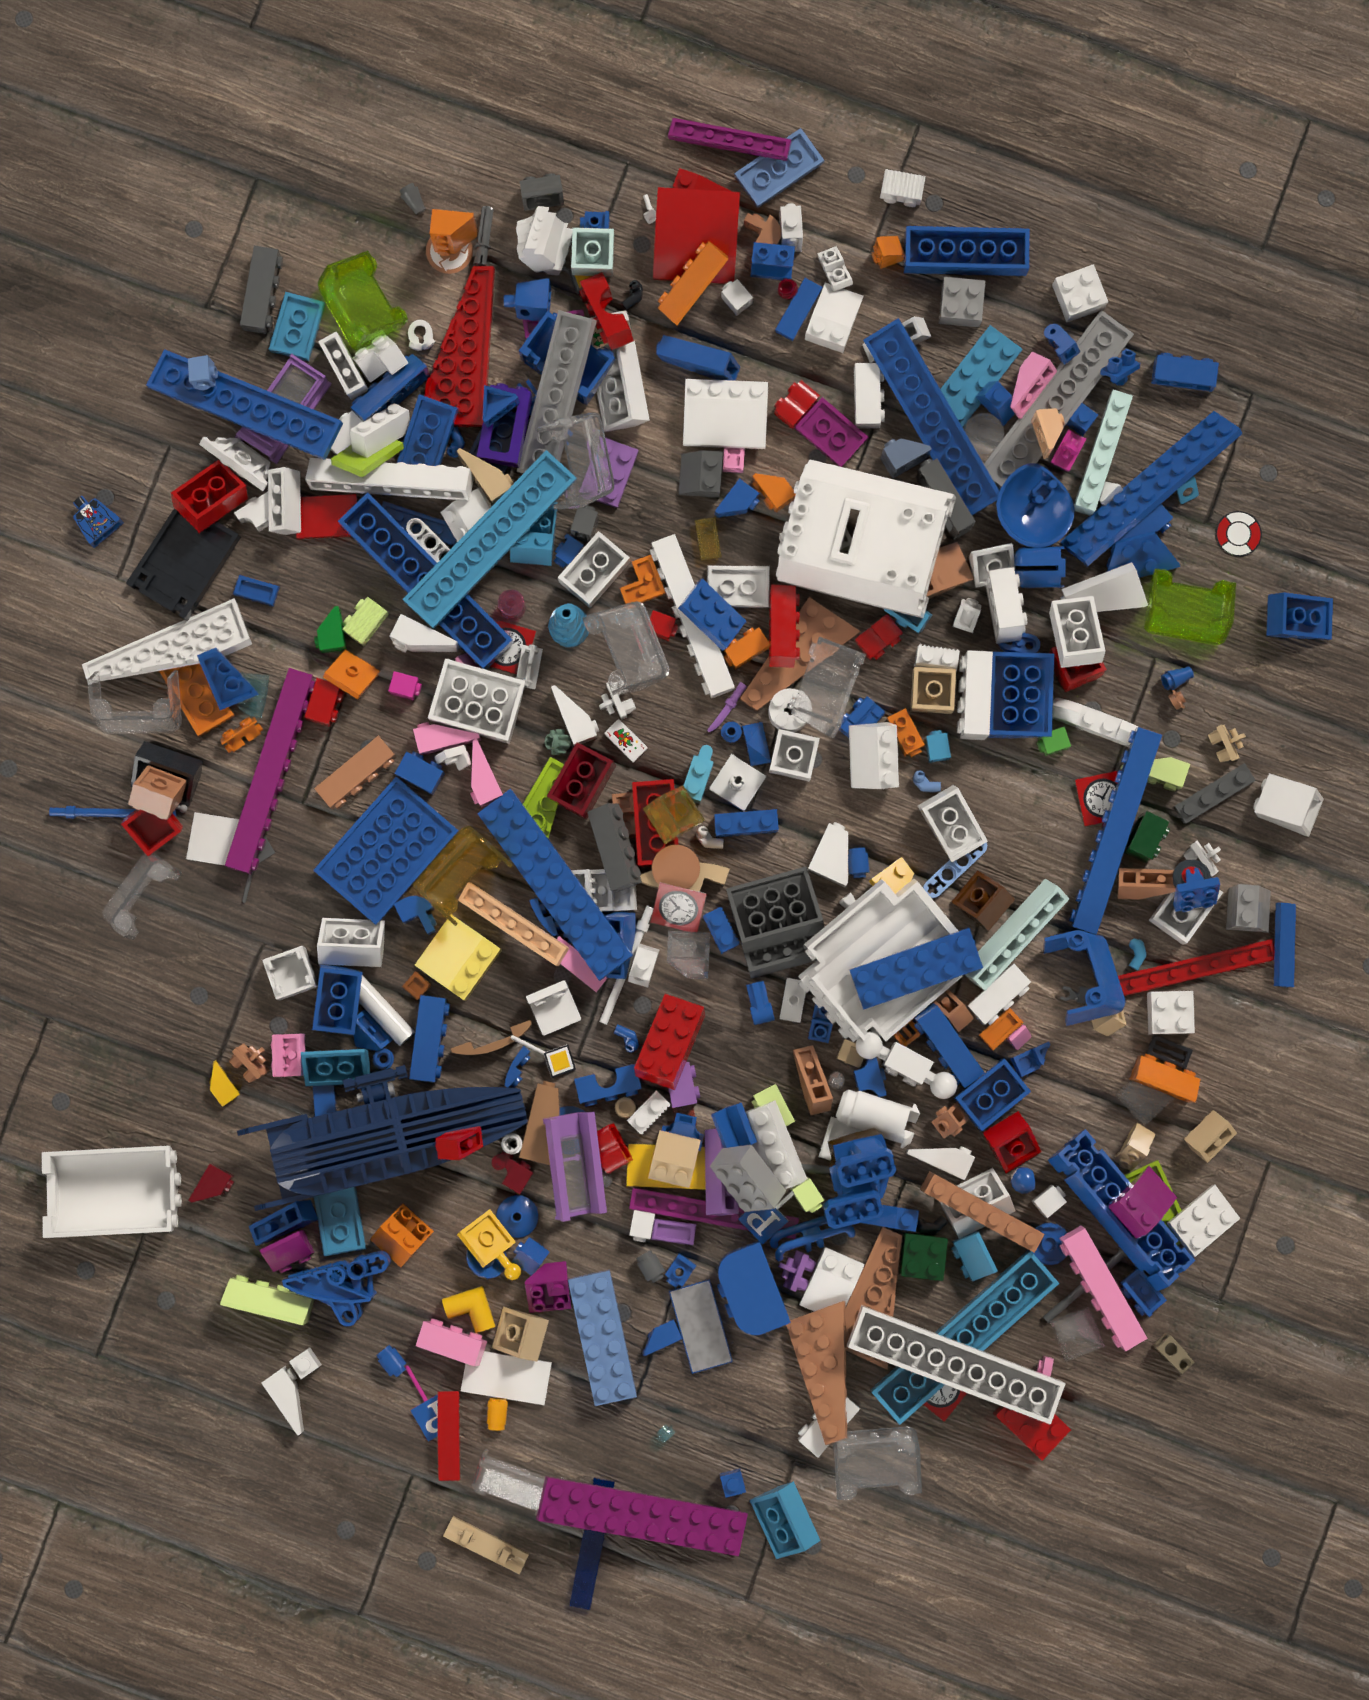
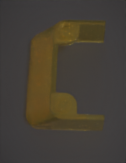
(455, 868)

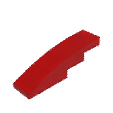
(448, 1436)

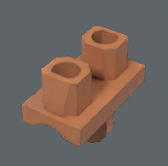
(252, 1060)

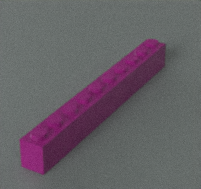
(270, 771)

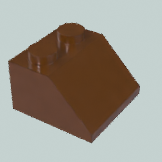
(983, 900)

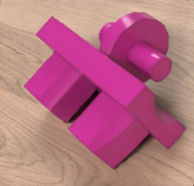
(1068, 450)

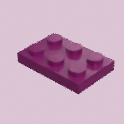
(831, 432)

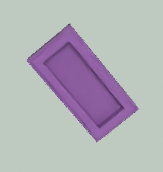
(673, 1231)

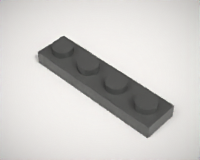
(1214, 793)

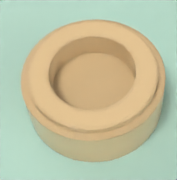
(625, 1107)

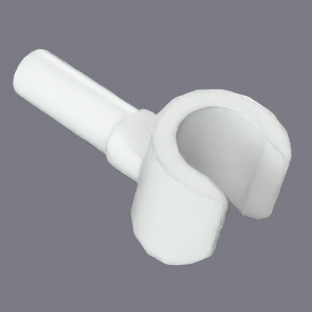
(650, 215)

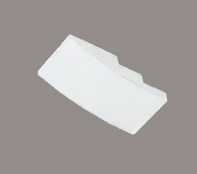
(598, 888)

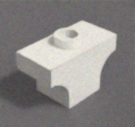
(256, 512)

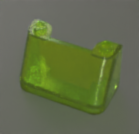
(358, 300)
(1190, 610)

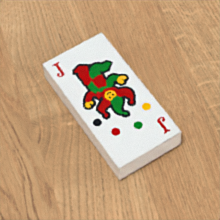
(625, 740)

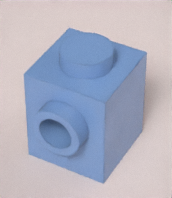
(202, 372)

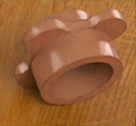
(1177, 699)

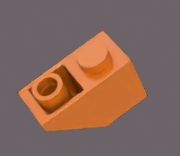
(887, 251)
(775, 490)

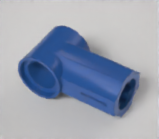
(760, 1006)

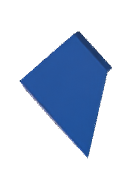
(497, 404)

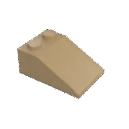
(486, 476)

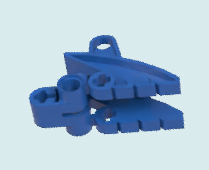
(335, 1290)

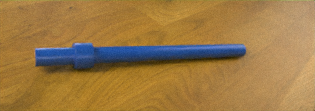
(72, 812)

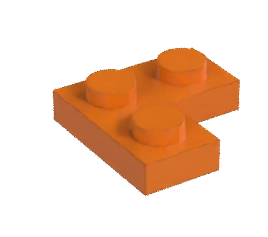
(648, 584)

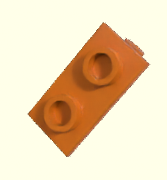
(234, 737)

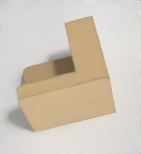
(1109, 1024)
(849, 1054)

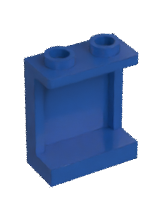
(772, 261)

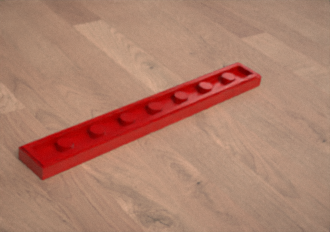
(1197, 967)

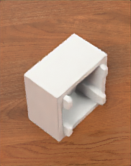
(290, 973)

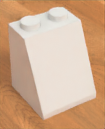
(1288, 804)

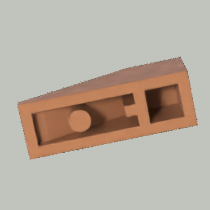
(1144, 883)
(812, 1080)

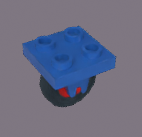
(1194, 886)

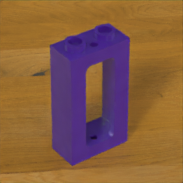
(513, 456)

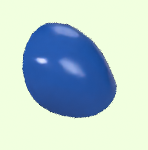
(1035, 506)

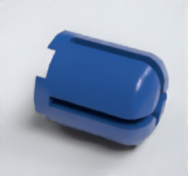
(1040, 557)

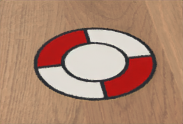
(1238, 533)

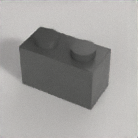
(584, 523)

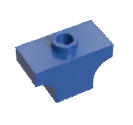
(871, 1078)
(684, 1126)

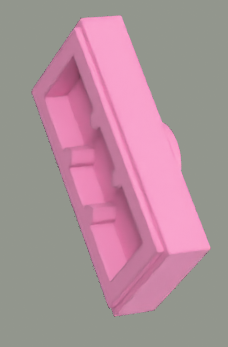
(733, 460)

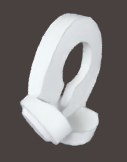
(414, 340)

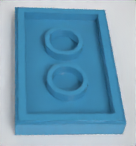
(297, 326)
(340, 1222)

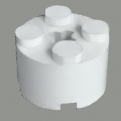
(782, 719)

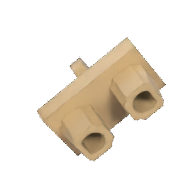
(1230, 751)

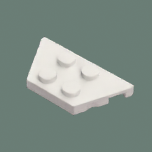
(240, 458)

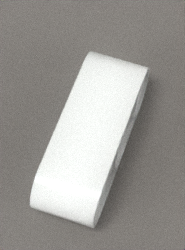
(422, 537)

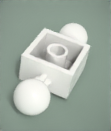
(908, 1065)

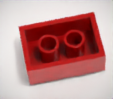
(209, 495)
(1035, 1434)

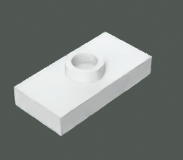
(792, 1001)

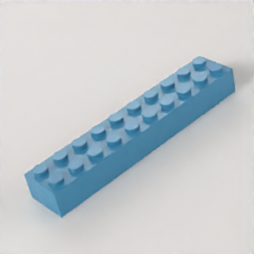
(974, 1325)

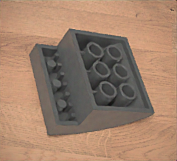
(775, 920)

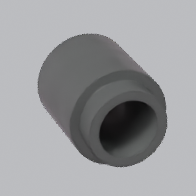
(650, 1266)

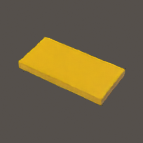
(639, 1169)

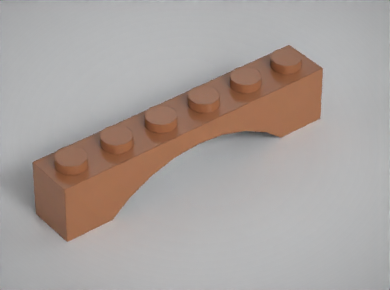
(982, 1212)

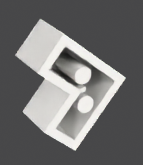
(379, 357)

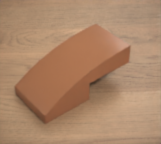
(626, 803)

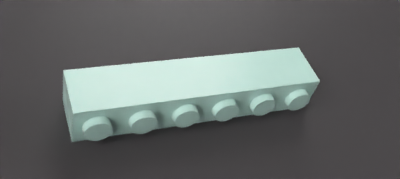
(1102, 452)
(1017, 932)

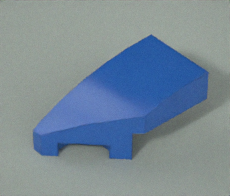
(1030, 1060)

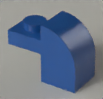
(414, 907)

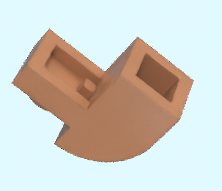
(769, 231)

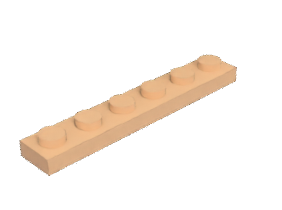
(513, 924)

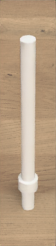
(641, 926)

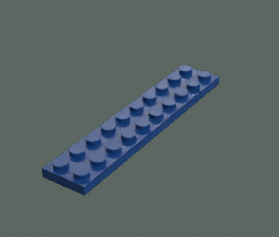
(248, 407)
(932, 414)
(1151, 488)
(555, 884)

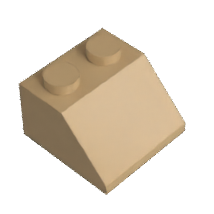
(674, 1159)
(520, 1334)

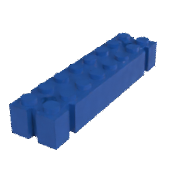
(1097, 1185)

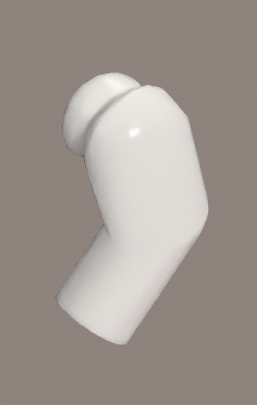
(707, 840)

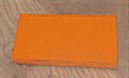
(1000, 1029)

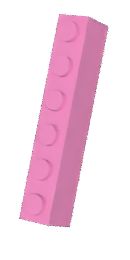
(1103, 1288)

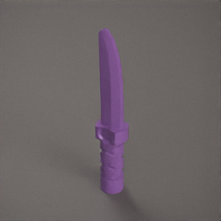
(730, 703)

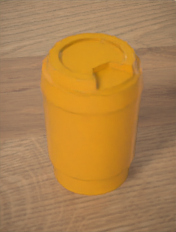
(497, 1413)

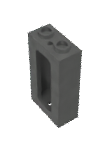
(934, 477)

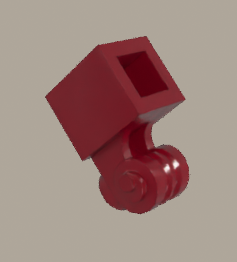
(517, 1173)

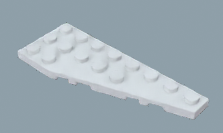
(176, 645)

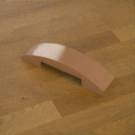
(468, 1048)

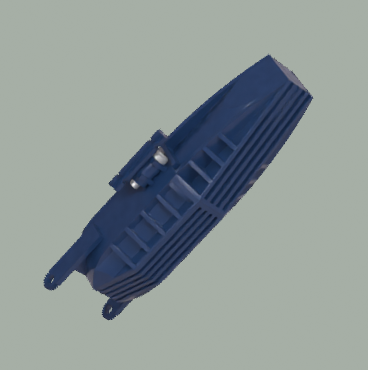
(382, 1136)

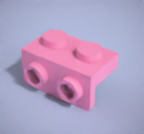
(287, 1055)

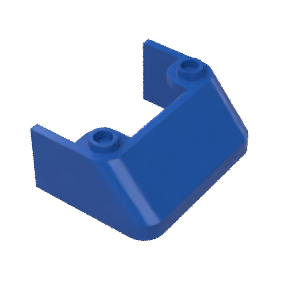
(1108, 996)

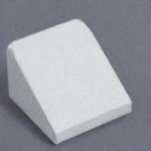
(1108, 492)

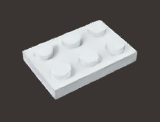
(1203, 1220)

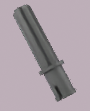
(482, 245)

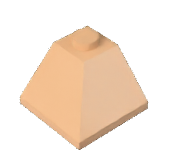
(1047, 428)

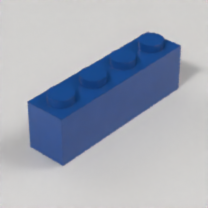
(428, 1039)
(948, 1045)

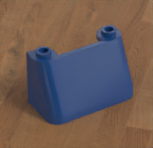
(535, 351)

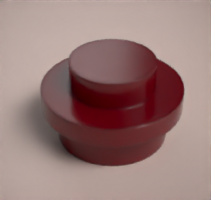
(787, 289)

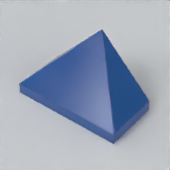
(756, 744)
(369, 1033)

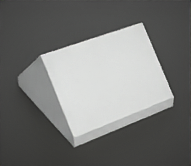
(990, 559)

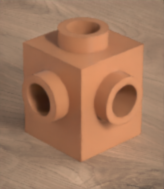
(950, 1120)

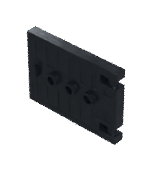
(182, 563)

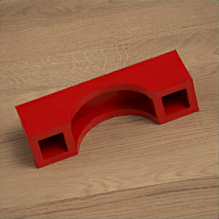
(613, 326)

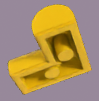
(471, 1302)

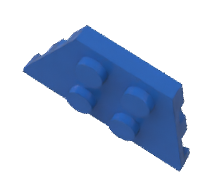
(1145, 553)

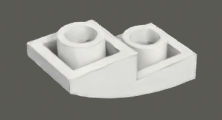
(835, 268)

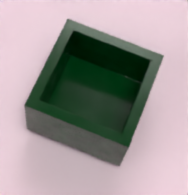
(1146, 837)
(923, 1256)

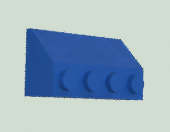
(391, 389)

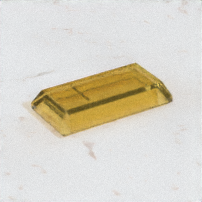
(708, 538)

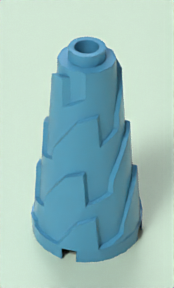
(568, 626)

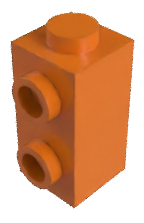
(746, 648)
(907, 734)

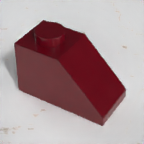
(212, 1183)

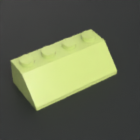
(267, 1300)

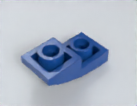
(548, 922)
(820, 1025)
(513, 1076)

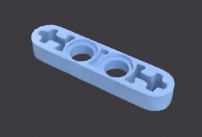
(955, 868)

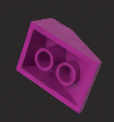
(1143, 1203)

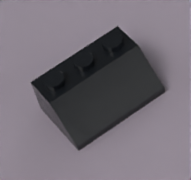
(169, 762)

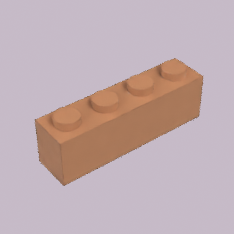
(355, 772)

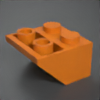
(401, 1235)

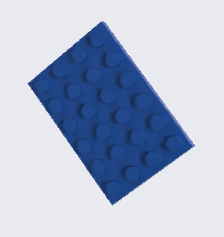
(386, 850)

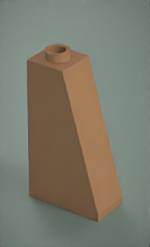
(544, 1105)

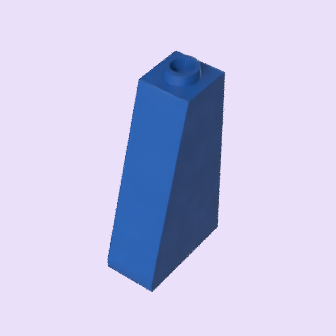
(698, 358)

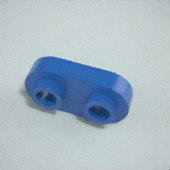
(1019, 646)

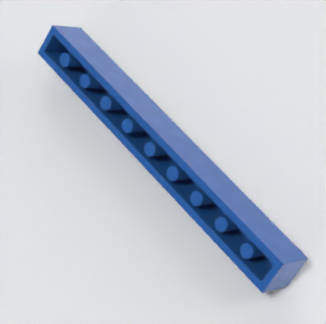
(1116, 830)

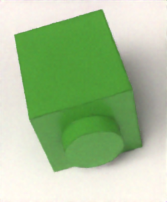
(1054, 744)

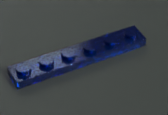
(588, 1561)

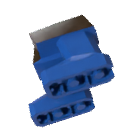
(860, 1176)

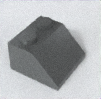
(541, 191)
(701, 474)

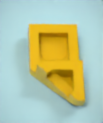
(221, 1086)

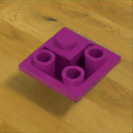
(549, 1288)

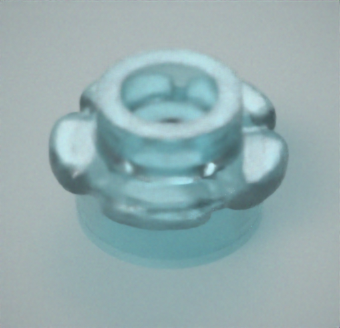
(665, 1433)

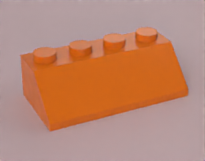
(692, 282)

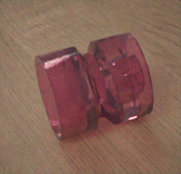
(511, 605)

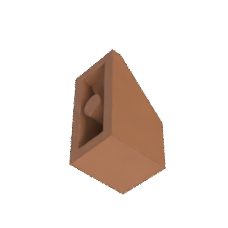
(953, 1010)

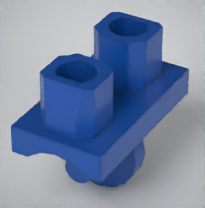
(1121, 367)

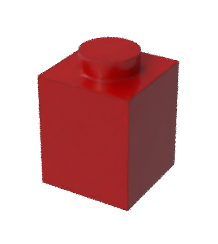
(664, 625)

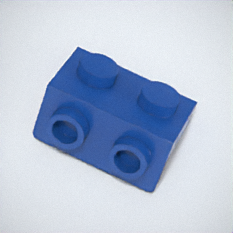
(1142, 1293)

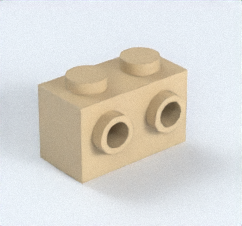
(1210, 1136)

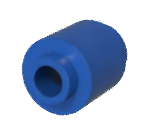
(858, 862)
(391, 1361)

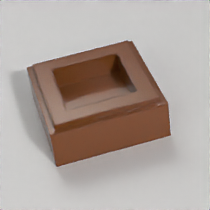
(416, 985)

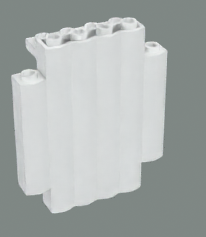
(864, 932)

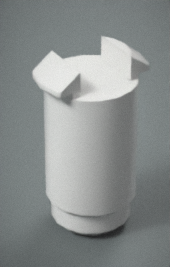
(869, 1111)

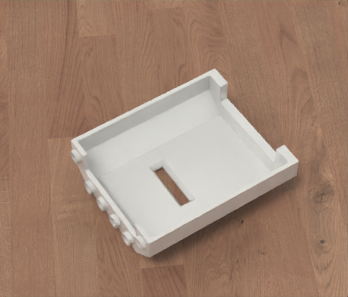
(890, 546)

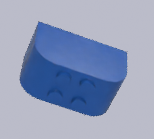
(751, 1290)

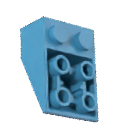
(538, 542)

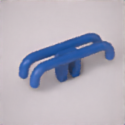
(810, 1233)

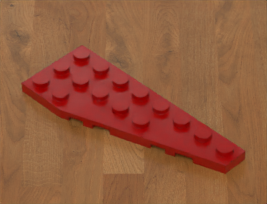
(465, 352)

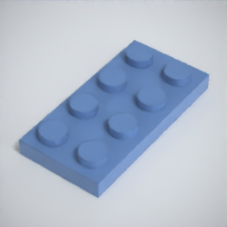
(769, 177)

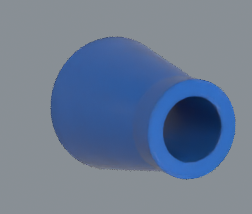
(1174, 678)

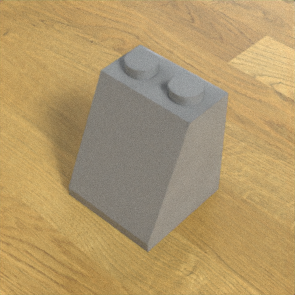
(1248, 908)

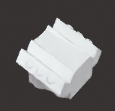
(543, 241)

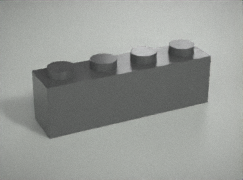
(260, 290)
(614, 847)

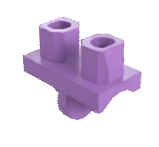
(794, 1269)

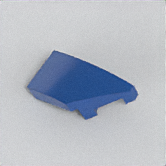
(661, 1337)

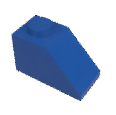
(996, 401)
(738, 500)

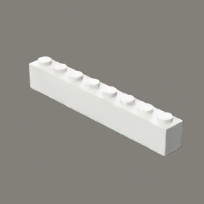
(393, 479)
(679, 584)

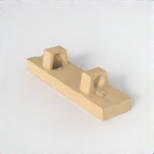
(486, 1545)

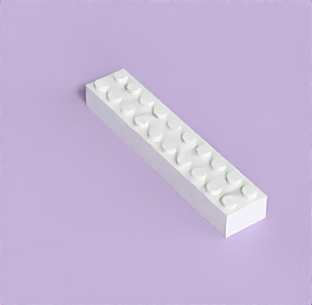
(956, 1364)

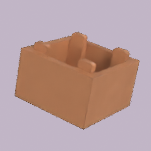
(157, 792)

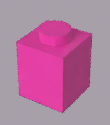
(405, 686)

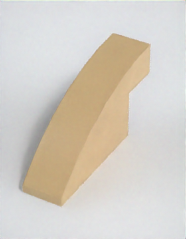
(707, 871)

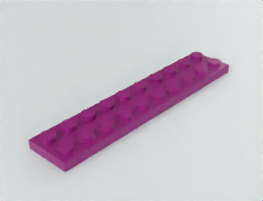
(641, 1516)

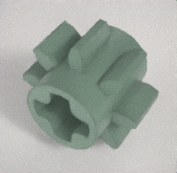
(557, 742)

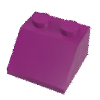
(287, 1251)

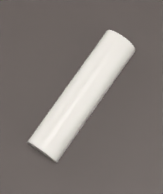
(384, 1013)

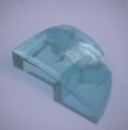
(255, 705)

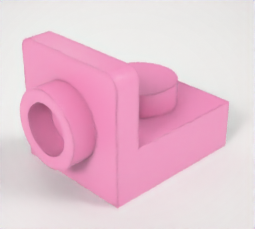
(1045, 1365)

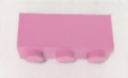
(451, 1342)

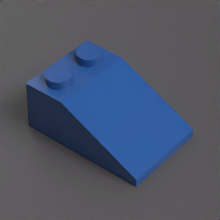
(1299, 616)

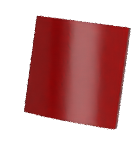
(687, 220)

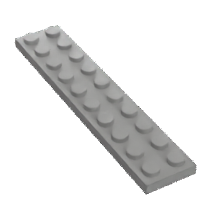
(1065, 391)

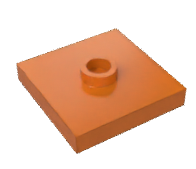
(351, 674)

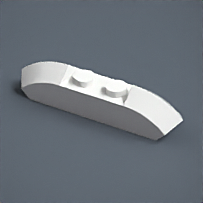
(1092, 721)

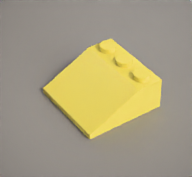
(458, 958)

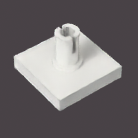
(737, 782)

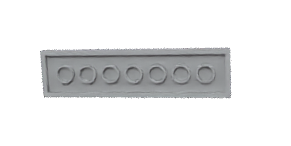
(558, 384)

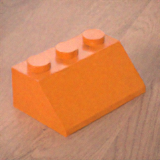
(451, 230)
(1166, 1078)

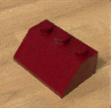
(581, 780)

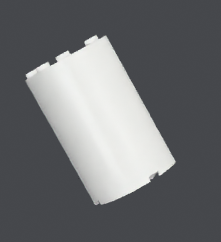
(111, 1191)

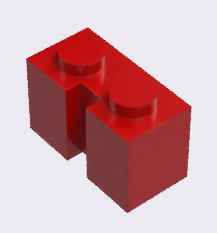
(324, 702)

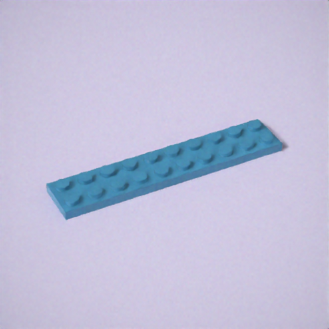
(489, 539)

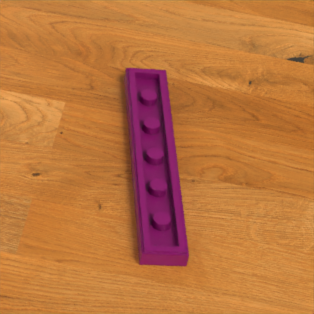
(729, 139)

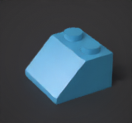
(974, 1256)

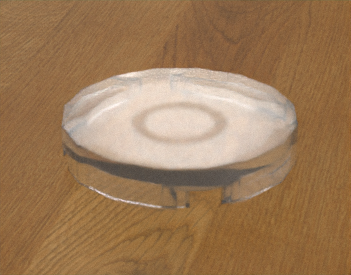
(984, 432)

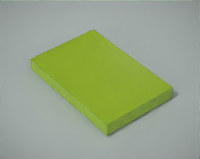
(362, 466)

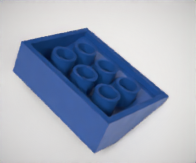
(1021, 695)

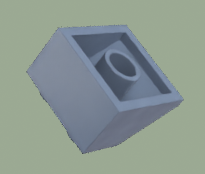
(903, 455)

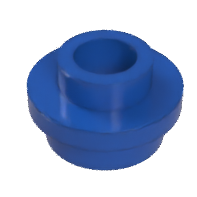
(731, 738)
(376, 1059)

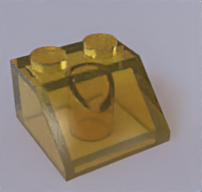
(673, 814)

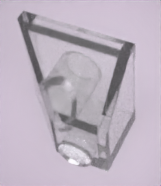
(689, 953)
(1077, 1334)

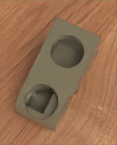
(1173, 1353)

